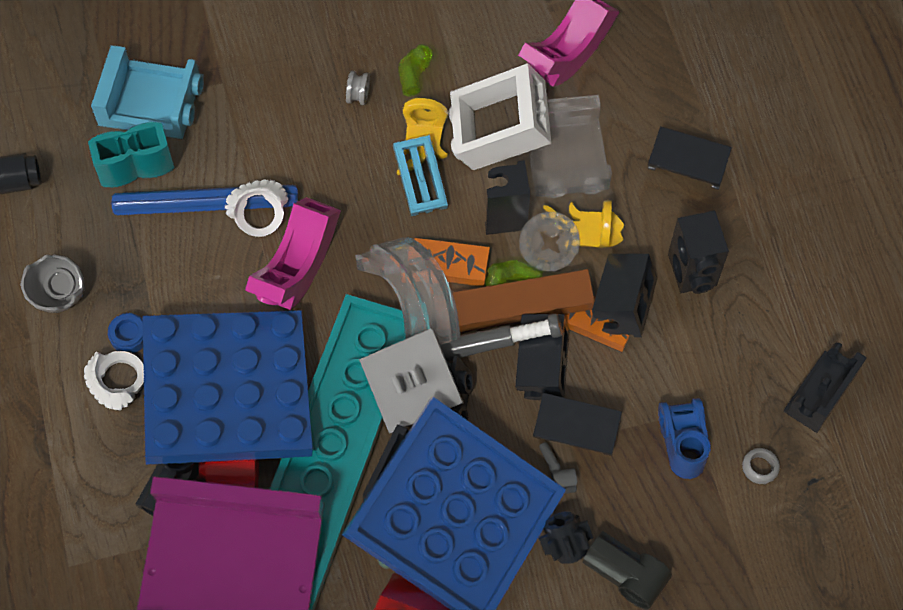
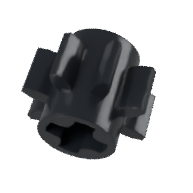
(566, 537)

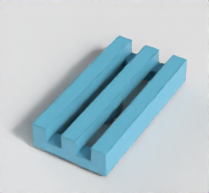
(427, 205)

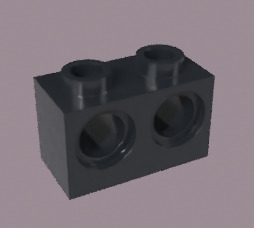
(698, 252)

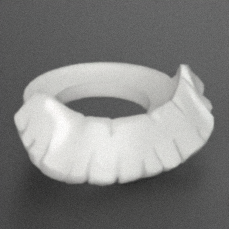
(271, 191)
(95, 371)

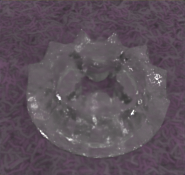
(551, 224)

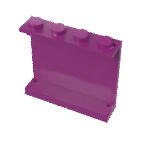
(230, 548)

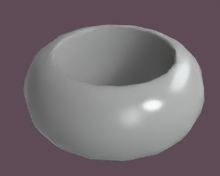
(765, 454)

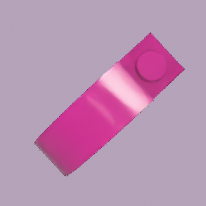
(571, 42)
(298, 256)

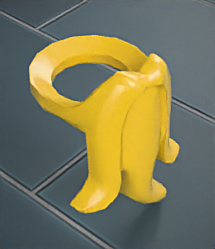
(424, 123)
(596, 228)

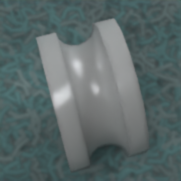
(357, 88)

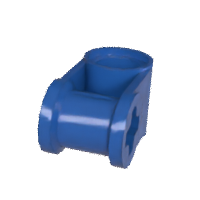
(685, 429)

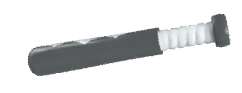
(501, 337)

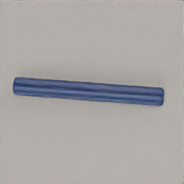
(188, 200)

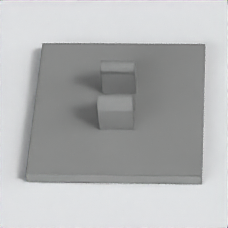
(408, 377)

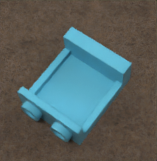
(146, 92)

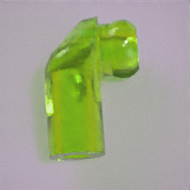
(411, 67)
(510, 270)

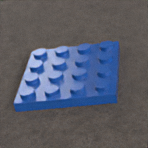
(225, 387)
(454, 511)

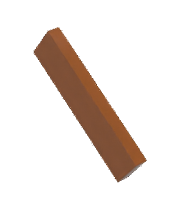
(508, 301)

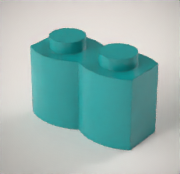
(131, 154)

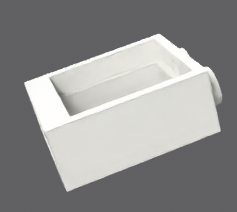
(533, 116)

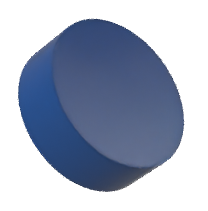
(126, 333)

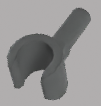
(566, 477)

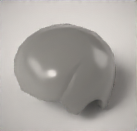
(53, 283)

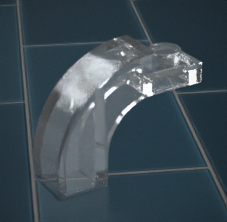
(418, 285)

